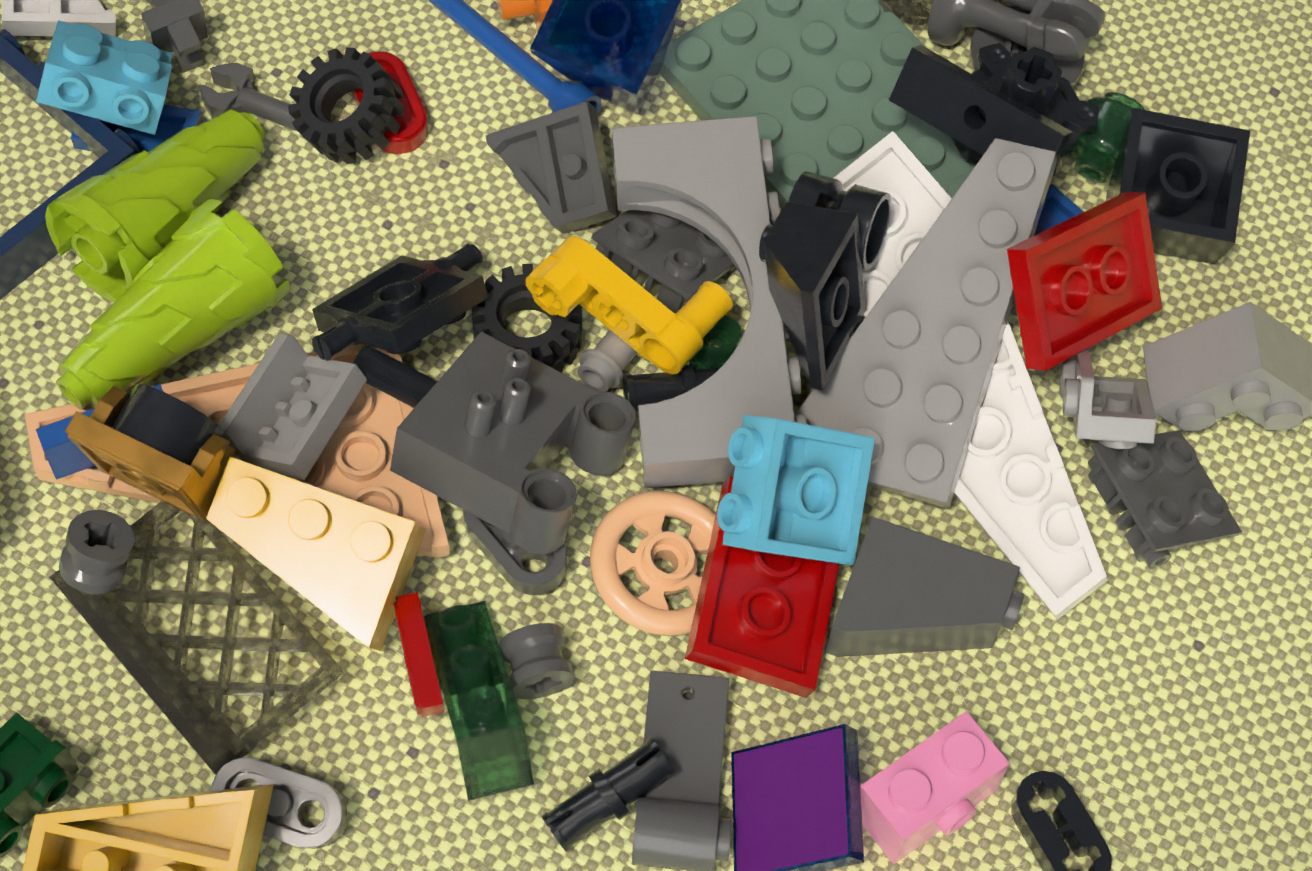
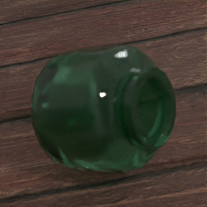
(1097, 151)

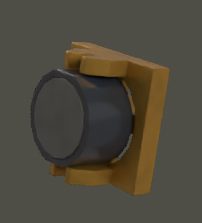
(155, 446)

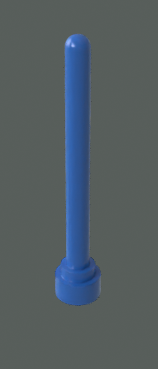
(559, 93)

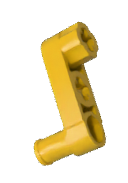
(584, 276)

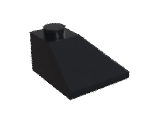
(815, 282)

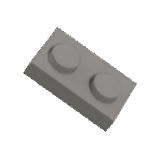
(290, 408)
(1106, 408)

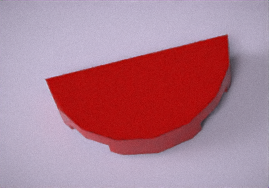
(418, 655)

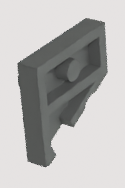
(560, 165)

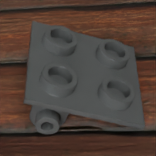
(664, 252)
(1163, 496)

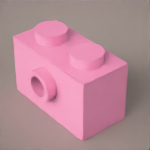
(931, 788)

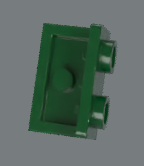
(31, 777)

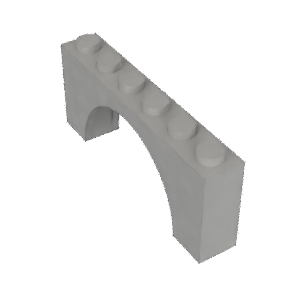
(715, 182)

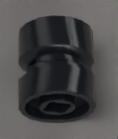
(870, 204)

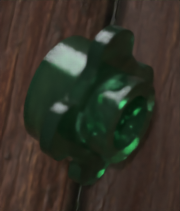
(726, 336)

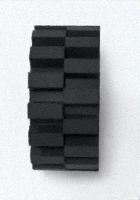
(327, 86)
(512, 296)

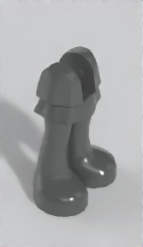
(1051, 26)

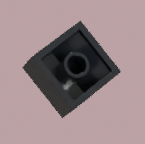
(1189, 181)

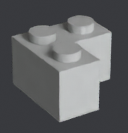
(1230, 366)

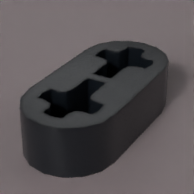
(1070, 817)

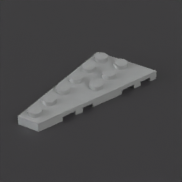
(935, 332)

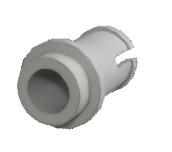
(603, 365)

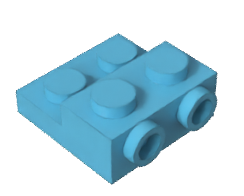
(105, 77)
(796, 489)

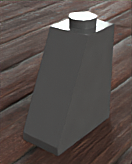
(921, 596)

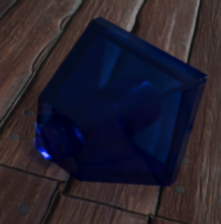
(609, 45)

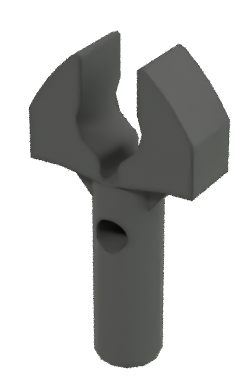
(244, 97)

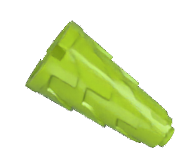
(137, 206)
(183, 299)

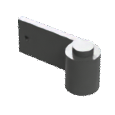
(680, 816)

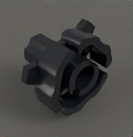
(1039, 85)

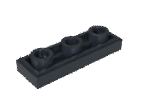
(951, 99)

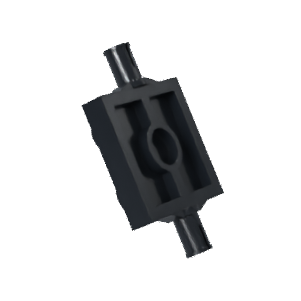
(400, 303)

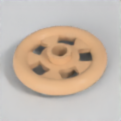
(612, 560)

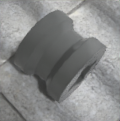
(96, 552)
(537, 660)

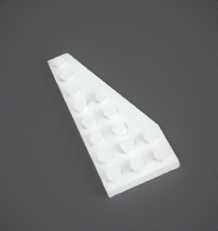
(1012, 465)

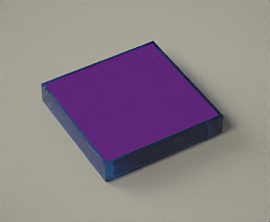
(798, 803)

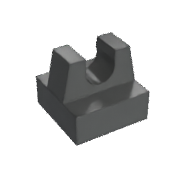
(178, 30)

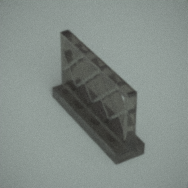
(166, 679)

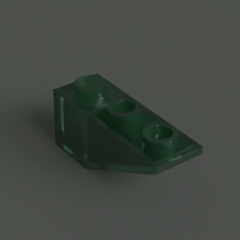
(478, 701)

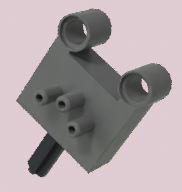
(495, 430)

